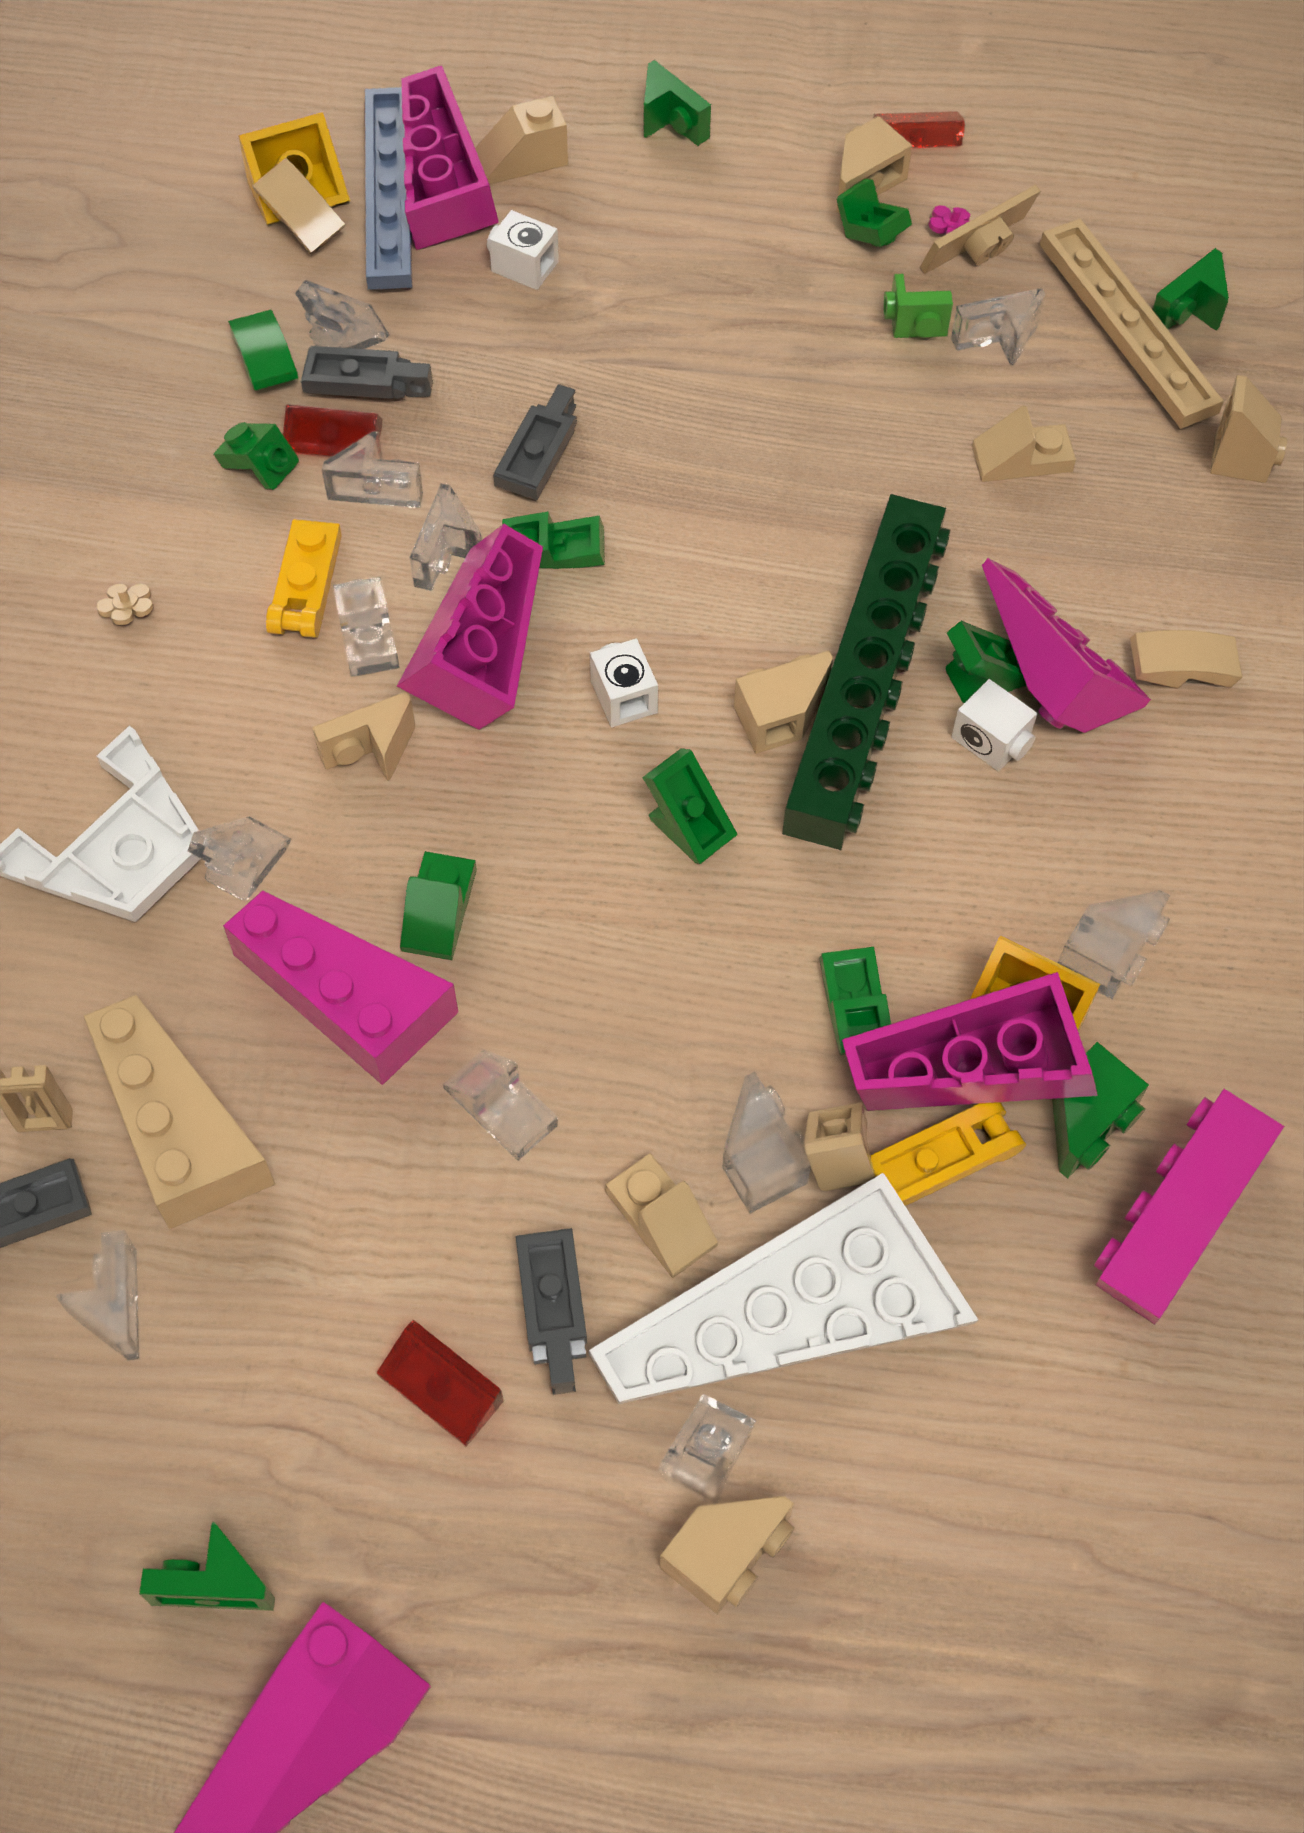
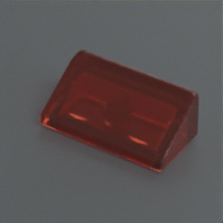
(928, 128)
(325, 429)
(440, 1383)

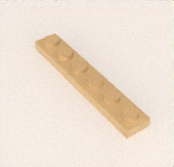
(1131, 323)

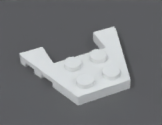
(126, 854)

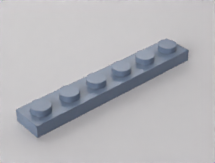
(386, 222)

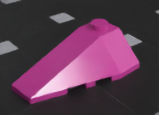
(1058, 667)
(313, 1724)

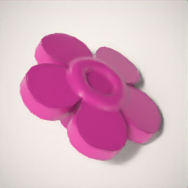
(944, 221)

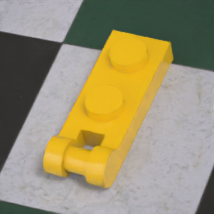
(304, 578)
(947, 1152)

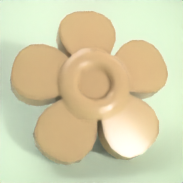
(125, 603)

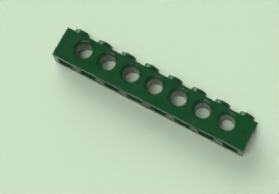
(887, 599)

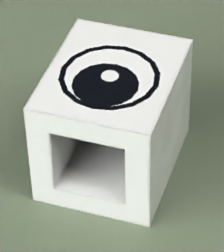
(523, 249)
(623, 682)
(995, 725)

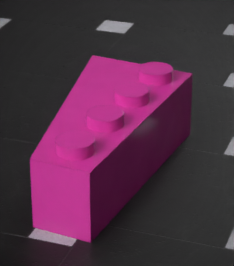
(443, 171)
(479, 633)
(346, 987)
(975, 1052)
(1188, 1205)

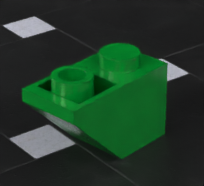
(1088, 1121)

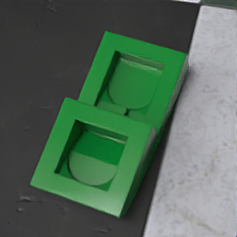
(263, 349)
(564, 543)
(853, 993)

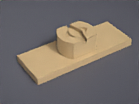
(984, 235)

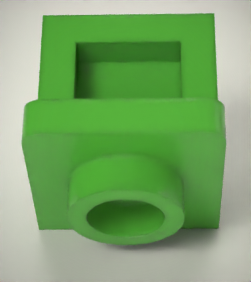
(917, 312)

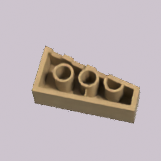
(178, 1127)

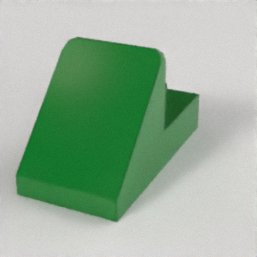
(676, 104)
(1197, 292)
(981, 657)
(688, 807)
(437, 905)
(223, 1585)

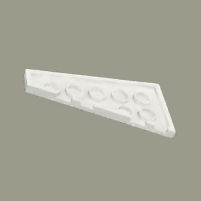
(817, 1291)

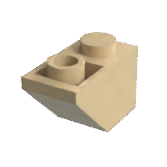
(781, 700)
(722, 1545)

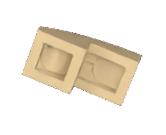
(298, 205)
(1177, 655)

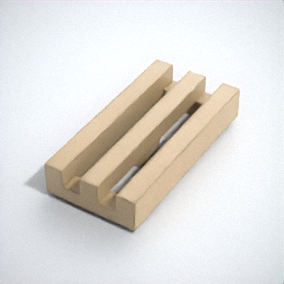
(41, 1098)

